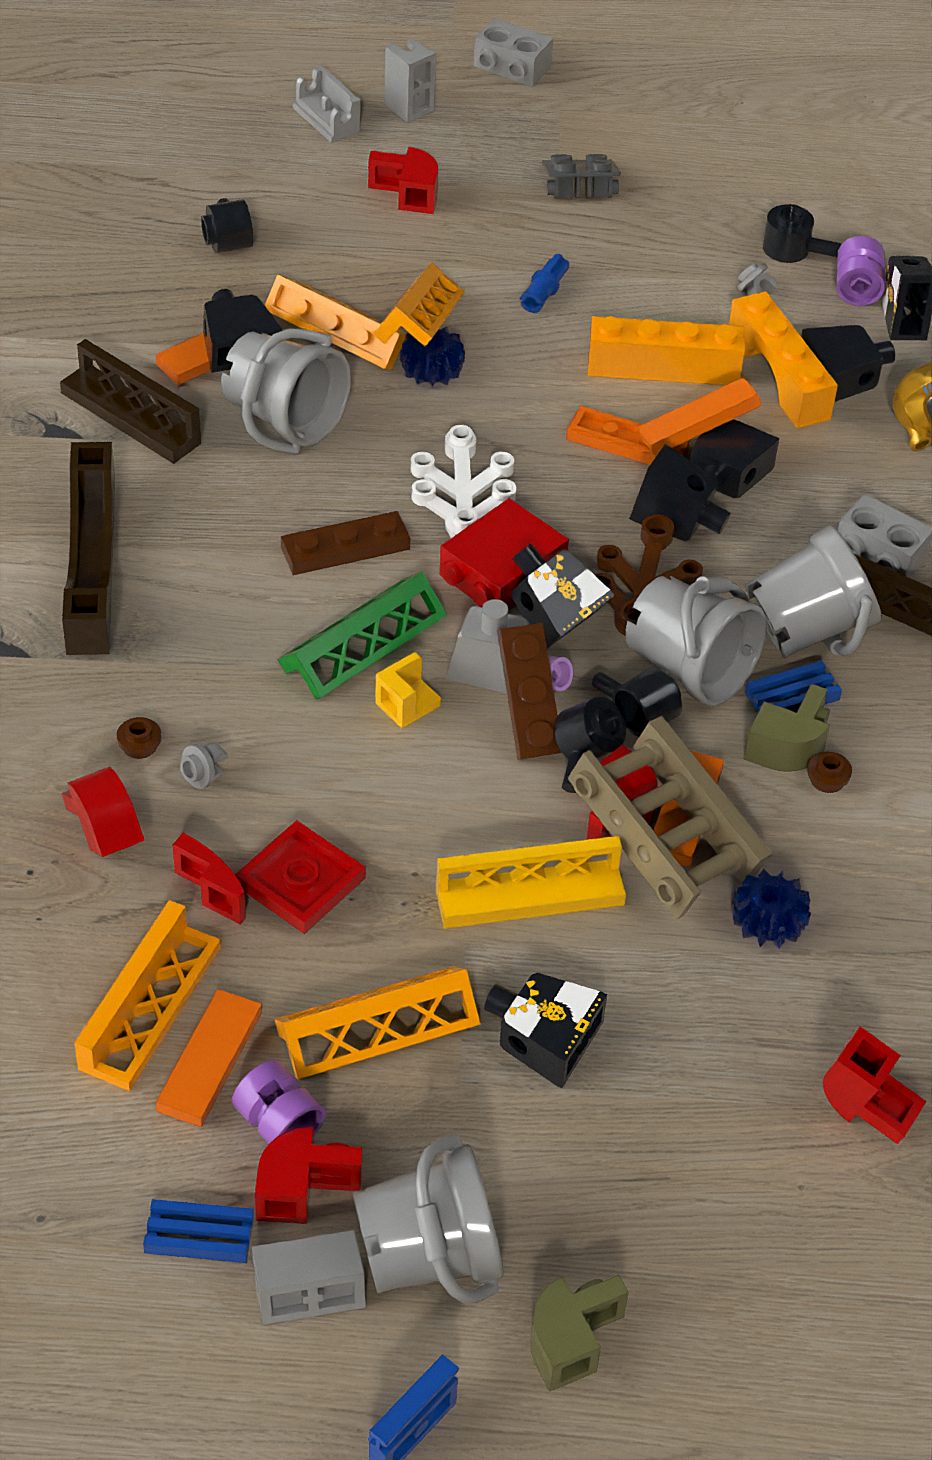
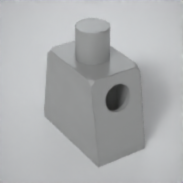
(477, 649)

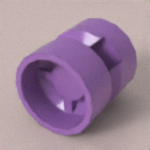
(860, 271)
(275, 1103)

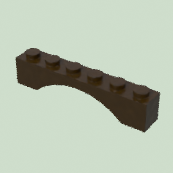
(89, 577)

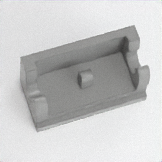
(410, 80)
(328, 105)
(309, 1277)

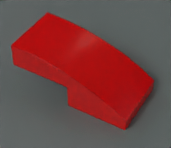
(218, 883)

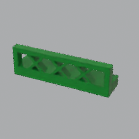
(352, 625)

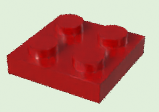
(300, 876)

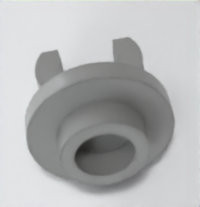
(754, 280)
(199, 764)

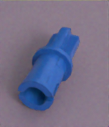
(544, 284)

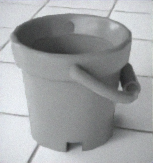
(288, 386)
(817, 597)
(698, 635)
(432, 1225)

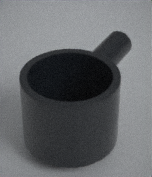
(227, 225)
(790, 235)
(642, 697)
(588, 726)

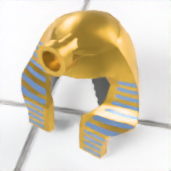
(914, 405)

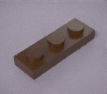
(345, 543)
(529, 689)

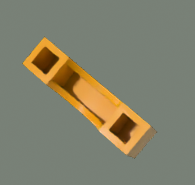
(802, 381)

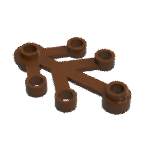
(656, 535)

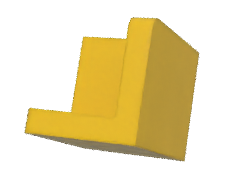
(403, 692)

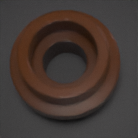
(139, 737)
(829, 771)

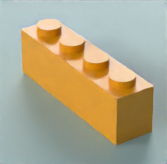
(665, 351)

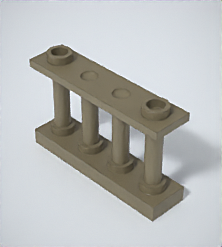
(696, 794)

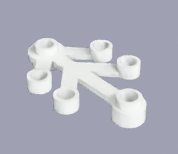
(461, 446)

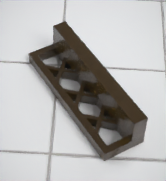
(132, 407)
(900, 596)

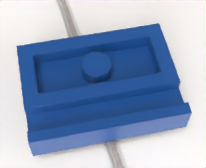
(415, 1412)

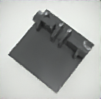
(596, 166)

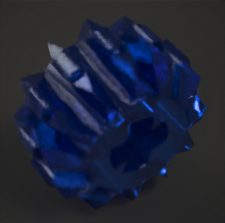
(435, 362)
(771, 908)

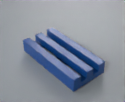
(790, 685)
(199, 1222)

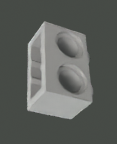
(513, 52)
(886, 536)

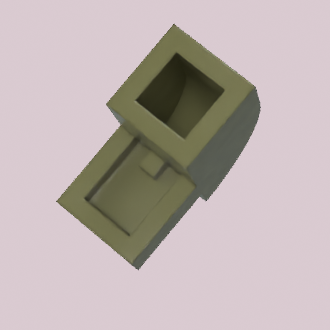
(787, 738)
(563, 1328)

